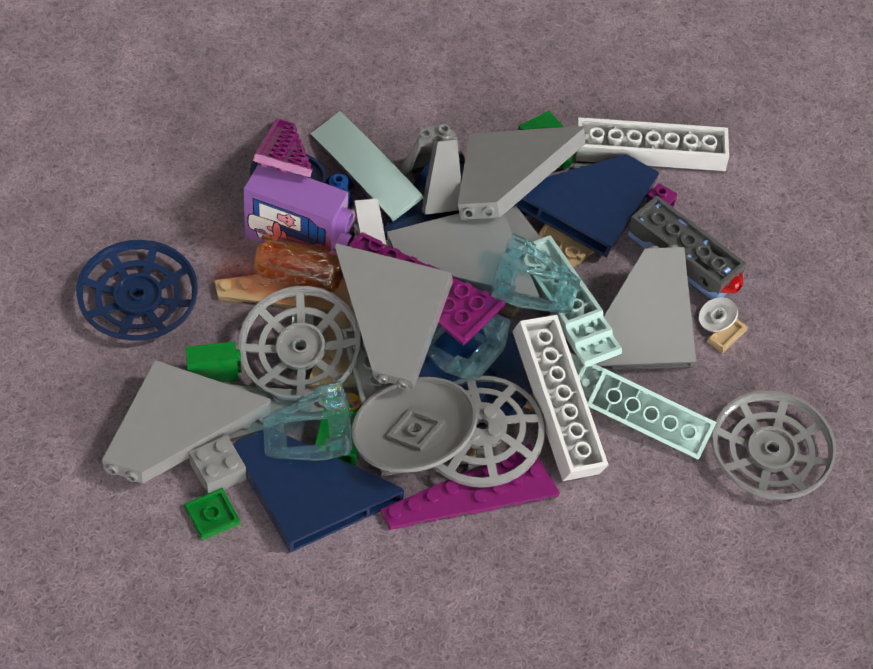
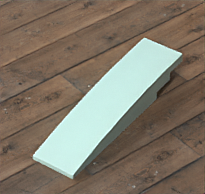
(367, 166)
(585, 325)
(644, 409)

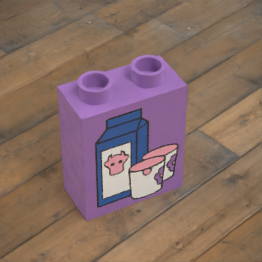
(296, 209)

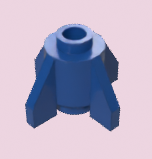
(342, 182)

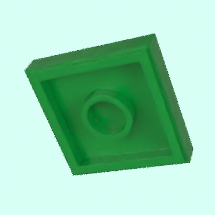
(212, 514)

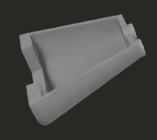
(422, 150)

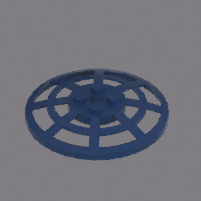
(134, 283)

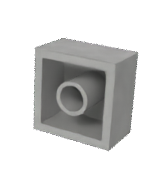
(217, 465)

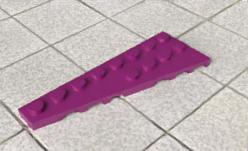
(283, 149)
(465, 308)
(454, 499)

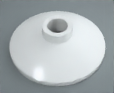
(715, 309)

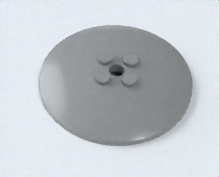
(390, 415)

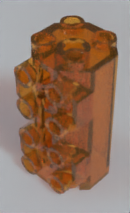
(297, 263)

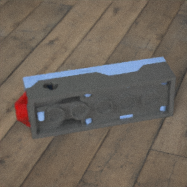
(708, 263)

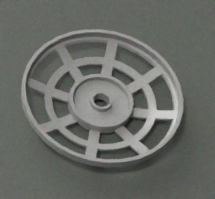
(296, 333)
(495, 433)
(778, 438)

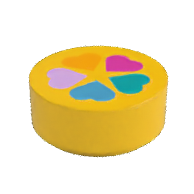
(353, 401)

